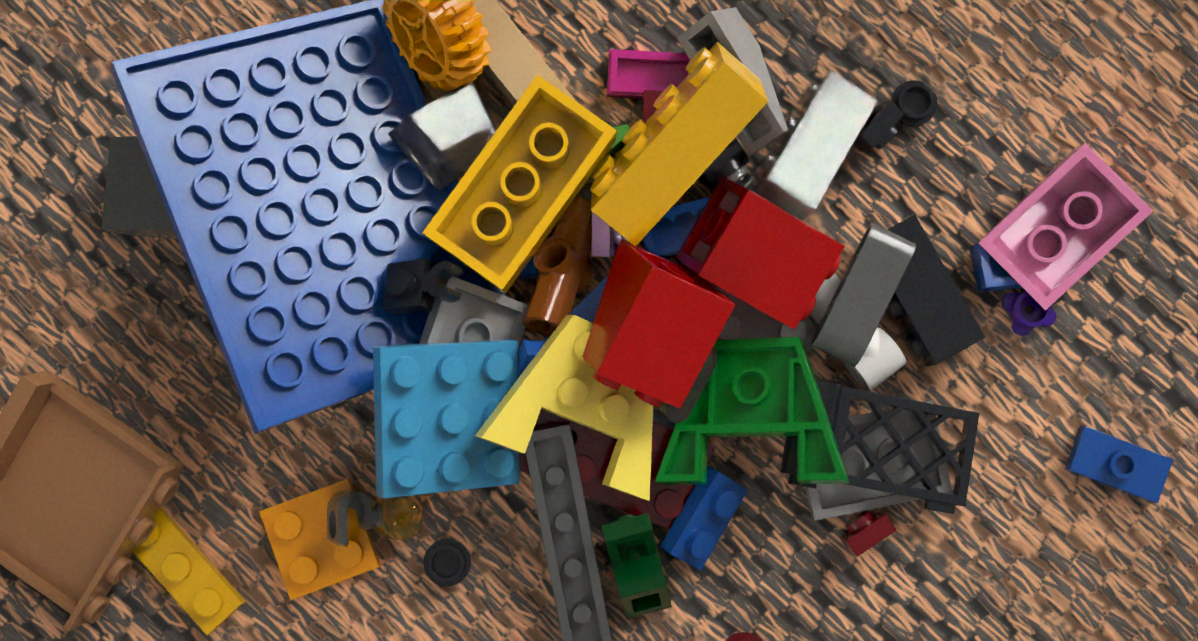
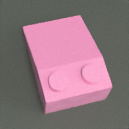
(1065, 225)

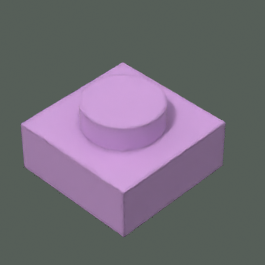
(604, 238)

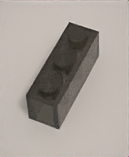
(814, 145)

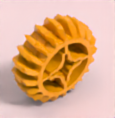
(439, 39)

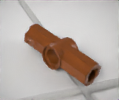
(561, 269)

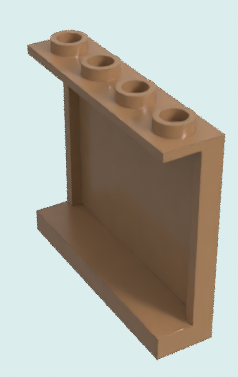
(75, 494)

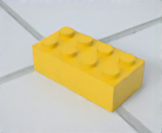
(676, 142)
(521, 184)

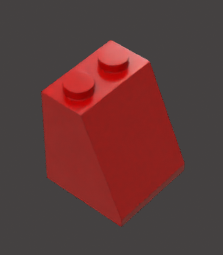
(760, 253)
(654, 326)

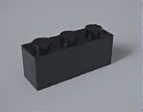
(930, 303)

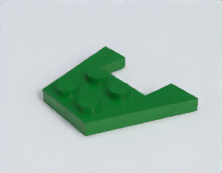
(754, 392)

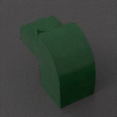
(636, 565)

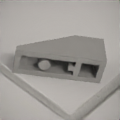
(732, 32)

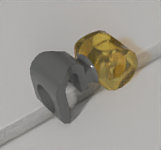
(389, 516)

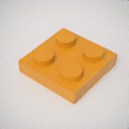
(302, 547)

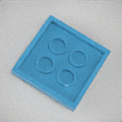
(431, 408)

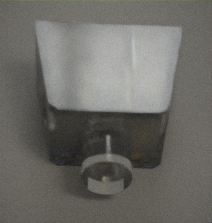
(446, 135)

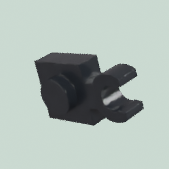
(415, 283)

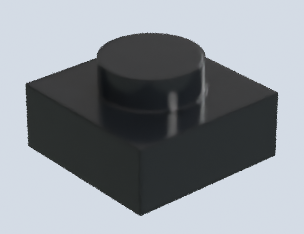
(879, 127)

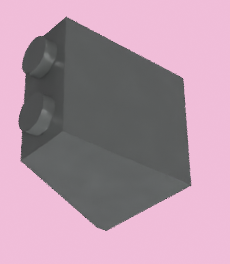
(131, 195)

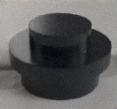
(916, 102)
(447, 562)

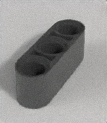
(863, 295)

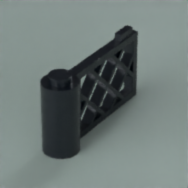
(837, 406)

